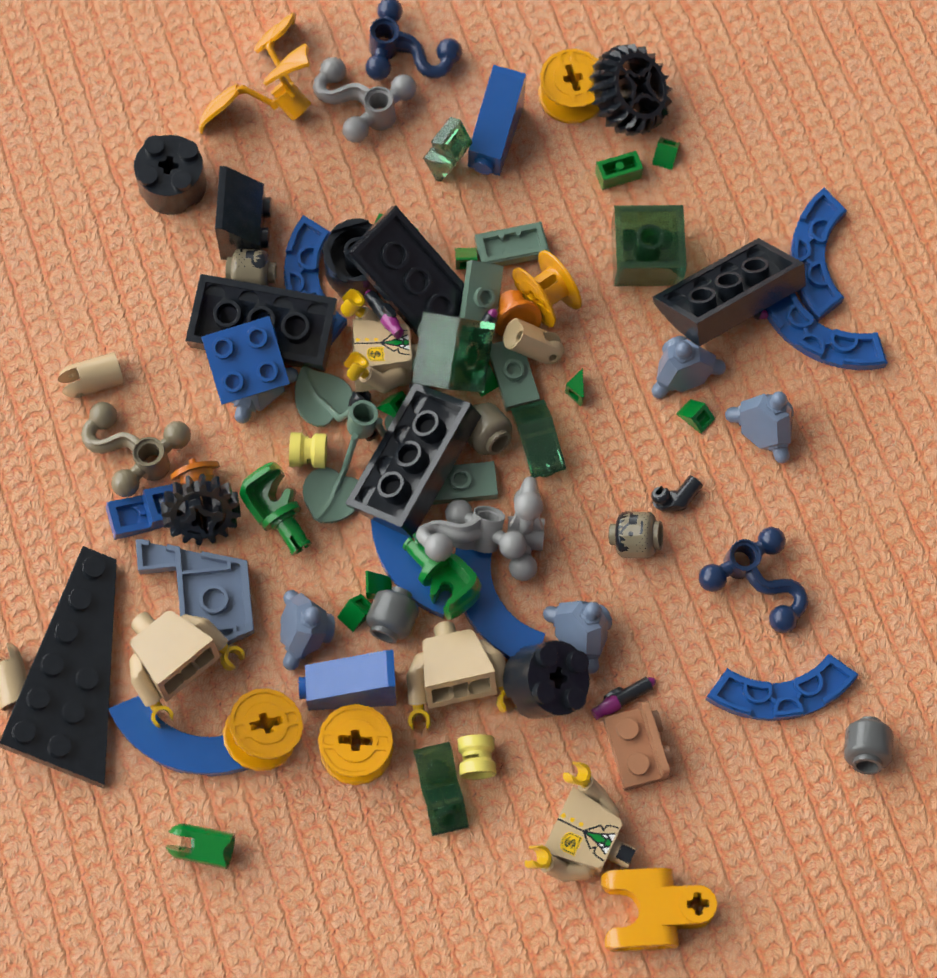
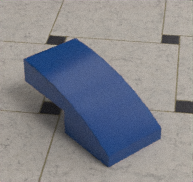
(138, 513)

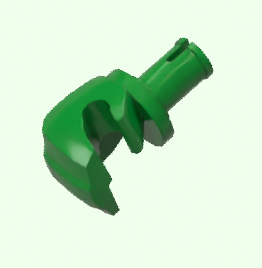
(259, 496)
(446, 575)

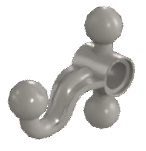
(357, 127)
(527, 521)
(470, 530)

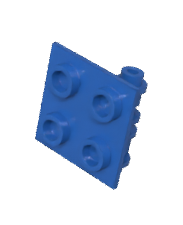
(245, 360)

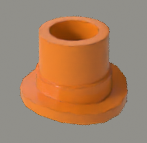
(514, 305)
(194, 470)

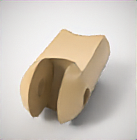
(533, 342)
(94, 376)
(11, 677)

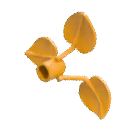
(286, 93)

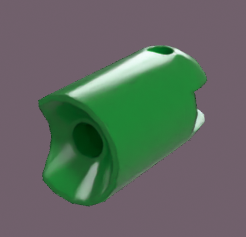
(207, 845)

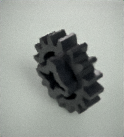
(200, 509)

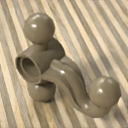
(126, 481)

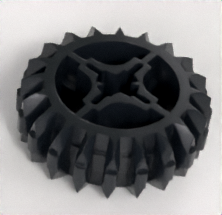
(627, 81)

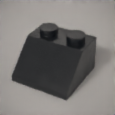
(241, 213)

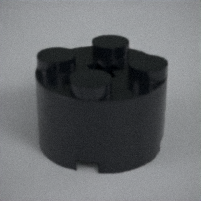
(170, 173)
(338, 268)
(547, 679)

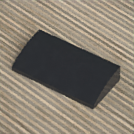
(730, 291)
(300, 319)
(414, 459)

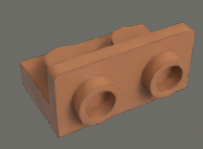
(638, 746)

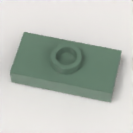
(511, 244)
(481, 289)
(513, 377)
(469, 483)

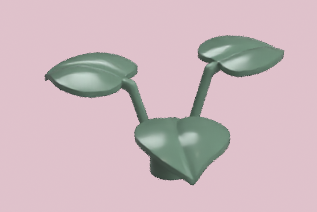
(318, 401)

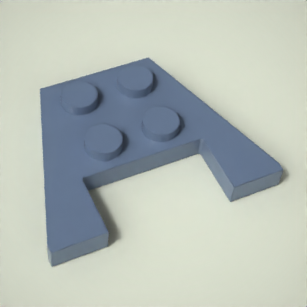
(207, 585)

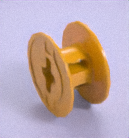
(559, 78)
(548, 287)
(271, 712)
(375, 748)

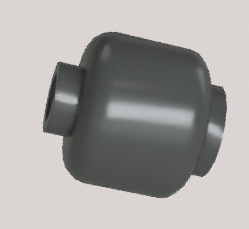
(392, 614)
(868, 745)

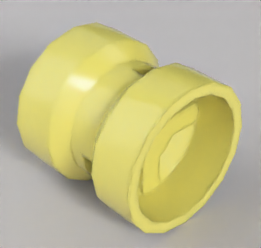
(308, 450)
(476, 757)

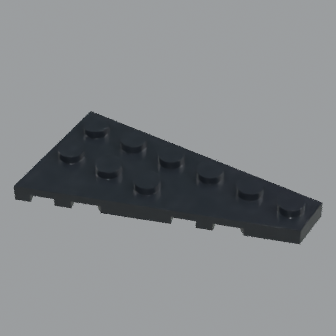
(67, 691)

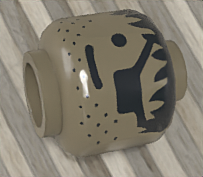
(251, 267)
(636, 534)

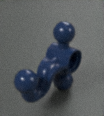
(379, 66)
(771, 542)

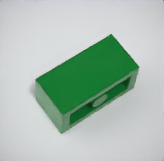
(619, 170)

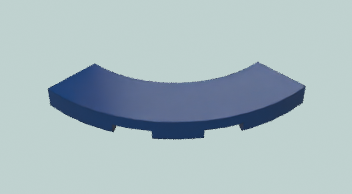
(809, 246)
(303, 263)
(822, 344)
(404, 569)
(489, 614)
(782, 700)
(170, 746)

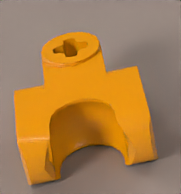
(660, 907)

